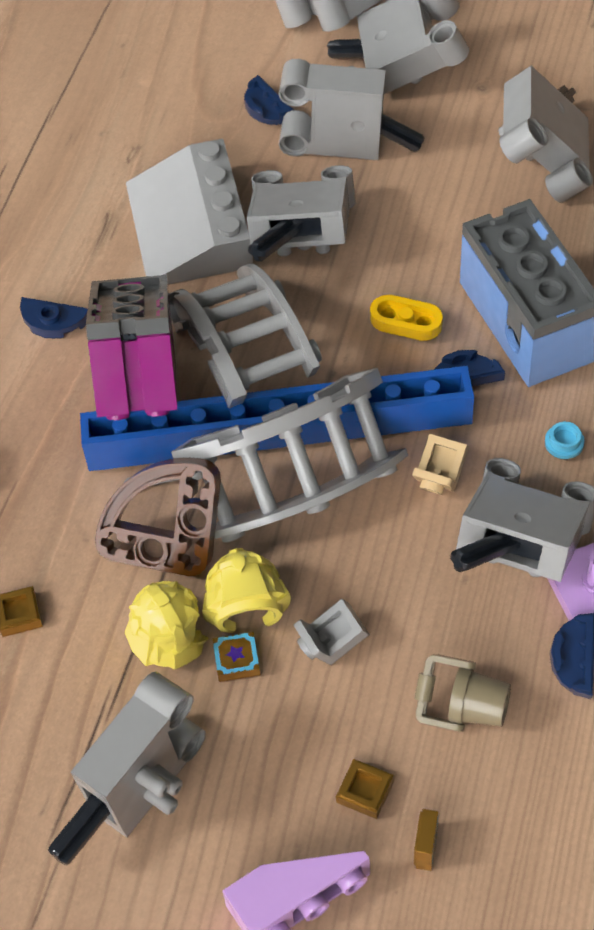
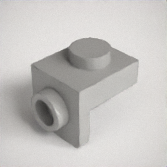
(331, 633)

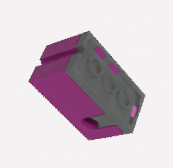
(131, 347)

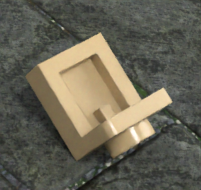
(440, 464)

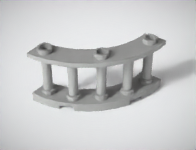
(193, 313)
(287, 424)

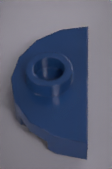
(264, 103)
(51, 318)
(480, 368)
(574, 655)

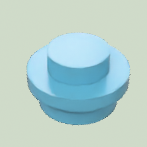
(564, 440)

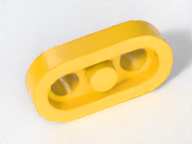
(407, 317)

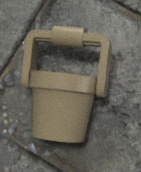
(473, 696)

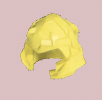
(242, 584)
(164, 625)

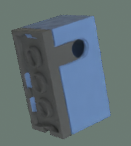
(529, 292)

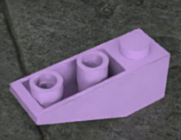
(290, 891)

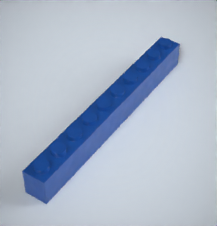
(399, 405)

